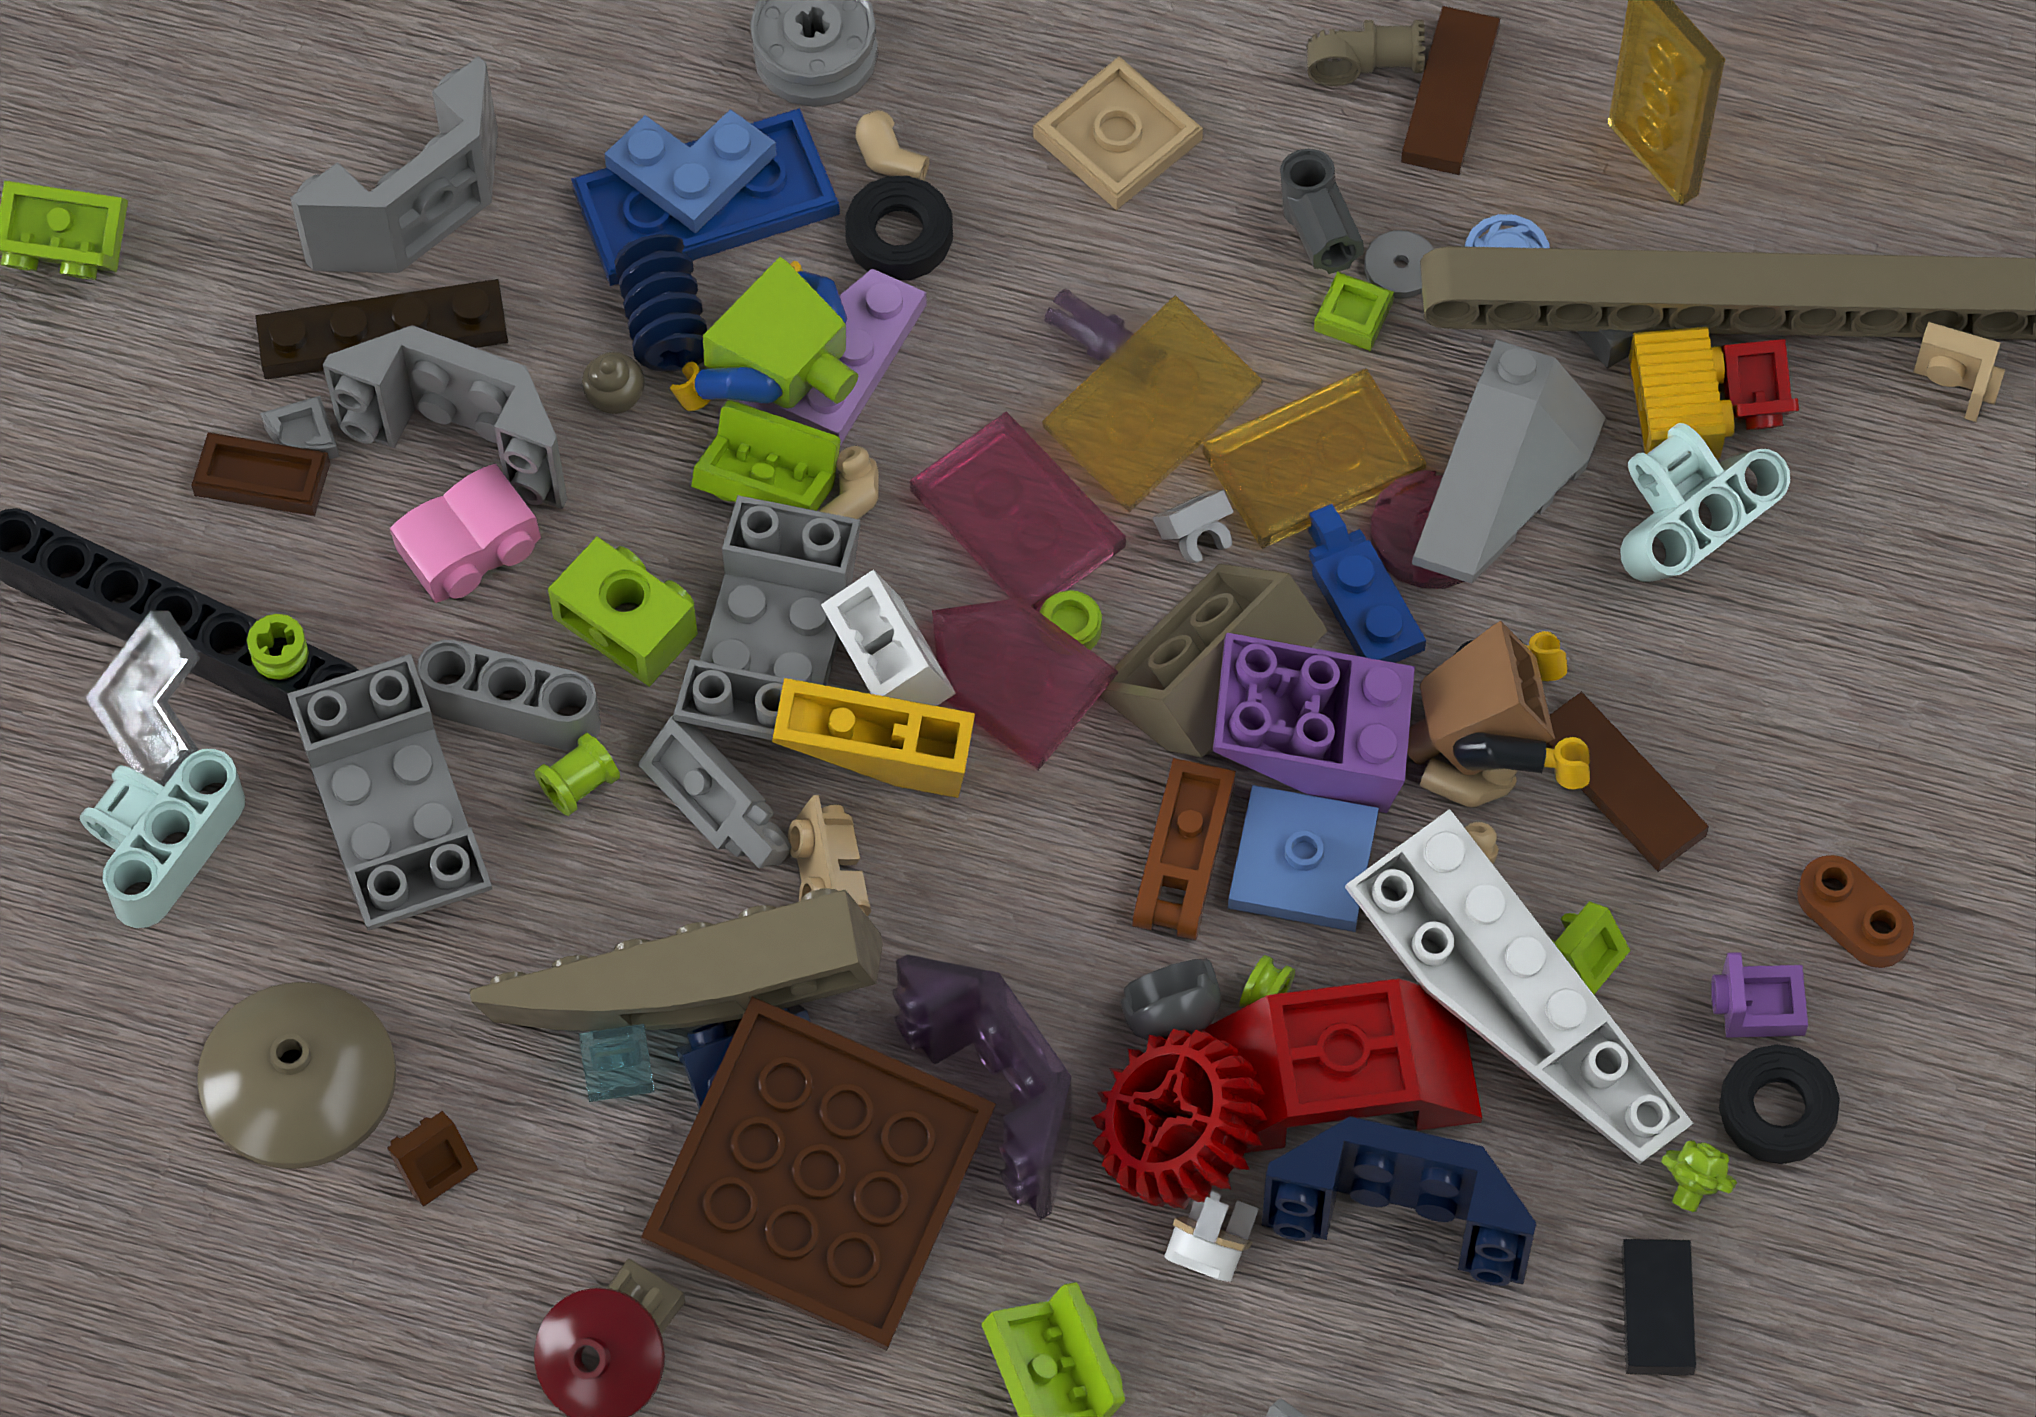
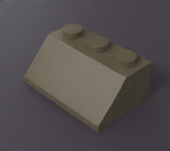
(1174, 672)

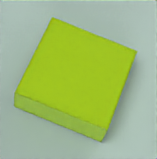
(1353, 311)

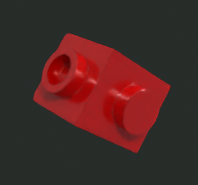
(1758, 383)

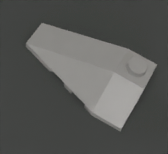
(1513, 453)

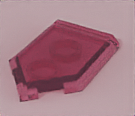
(1018, 674)

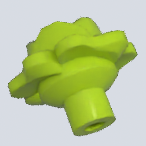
(1699, 1171)

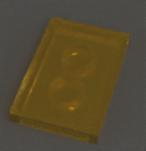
(1152, 403)
(1313, 453)

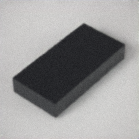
(1658, 1307)

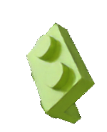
(61, 228)
(767, 459)
(1055, 1358)

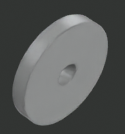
(1395, 247)

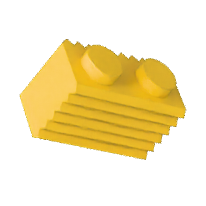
(1678, 382)

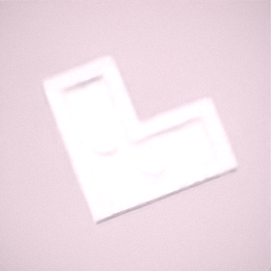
(135, 694)

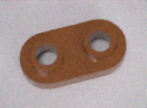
(1850, 911)

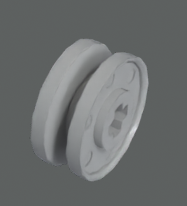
(814, 48)

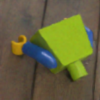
(774, 344)

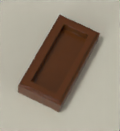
(261, 474)

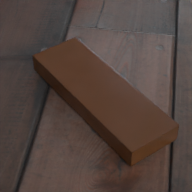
(1450, 90)
(1628, 786)

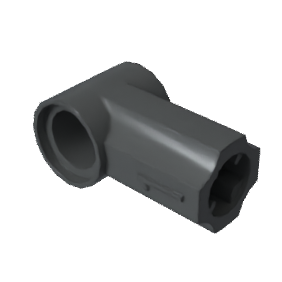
(1319, 211)

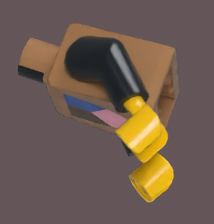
(1492, 711)

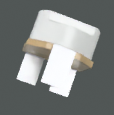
(1202, 1244)

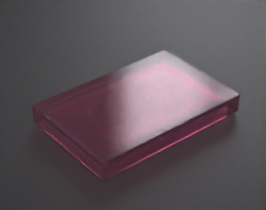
(1017, 512)

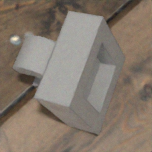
(1193, 518)

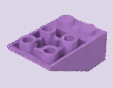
(1315, 719)

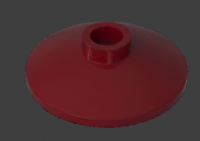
(627, 1349)

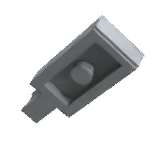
(714, 794)

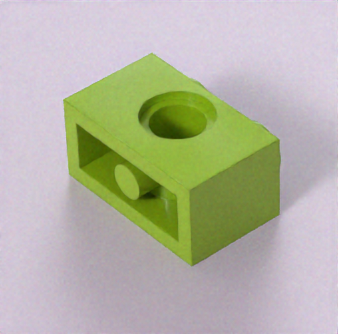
(636, 640)

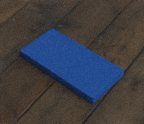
(780, 198)

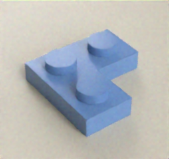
(692, 180)

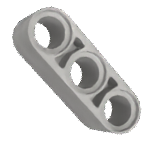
(489, 674)

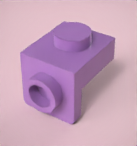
(1760, 999)

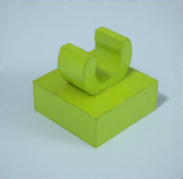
(1592, 944)

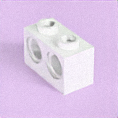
(886, 642)

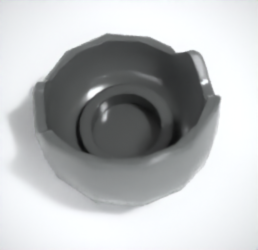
(1172, 997)

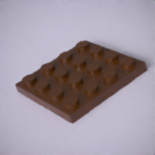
(818, 1173)

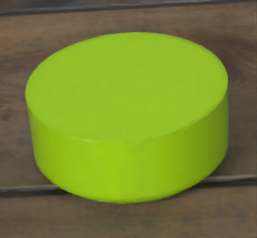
(1076, 615)

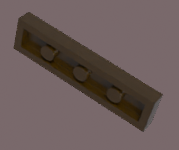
(304, 337)

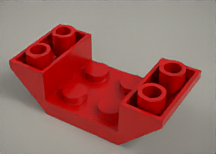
(1354, 1056)

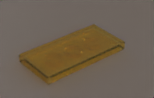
(1666, 94)

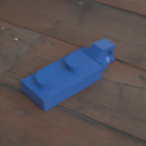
(1361, 591)

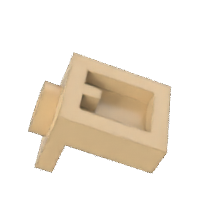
(1961, 360)

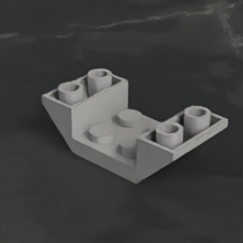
(411, 206)
(389, 377)
(769, 615)
(388, 792)

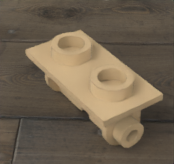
(821, 843)

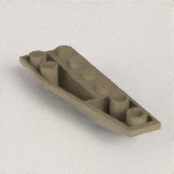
(699, 973)

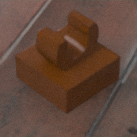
(432, 1158)

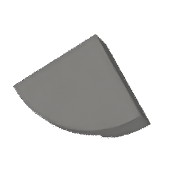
(301, 426)

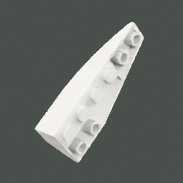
(1509, 983)

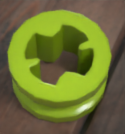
(292, 656)
(1266, 980)

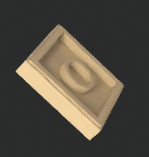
(1117, 133)

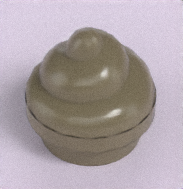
(613, 382)

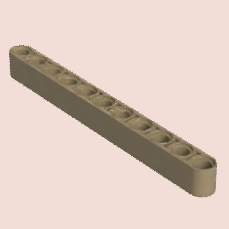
(1727, 292)

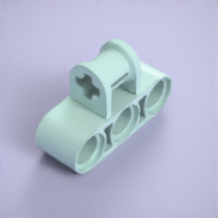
(1677, 484)
(141, 813)

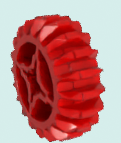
(1166, 1127)

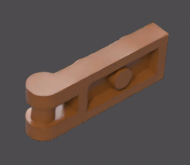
(1184, 846)

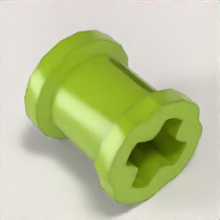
(577, 774)

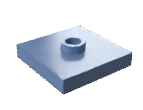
(1300, 857)

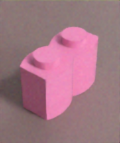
(466, 533)

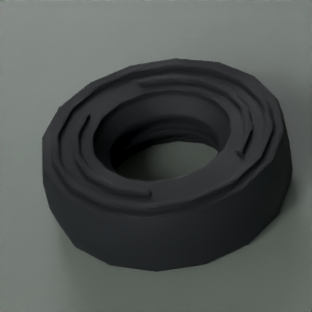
(892, 195)
(1771, 1141)

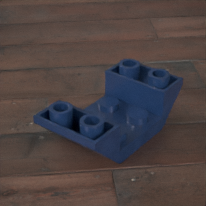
(1410, 1170)

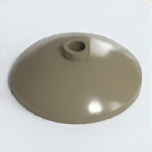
(305, 1108)

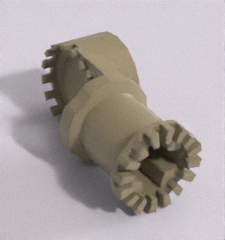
(1364, 51)

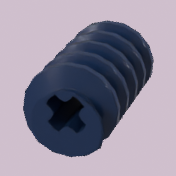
(661, 302)

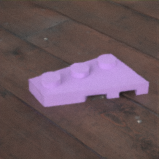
(878, 322)

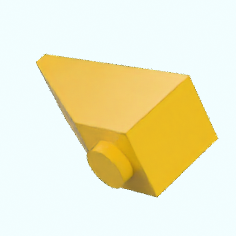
(876, 735)

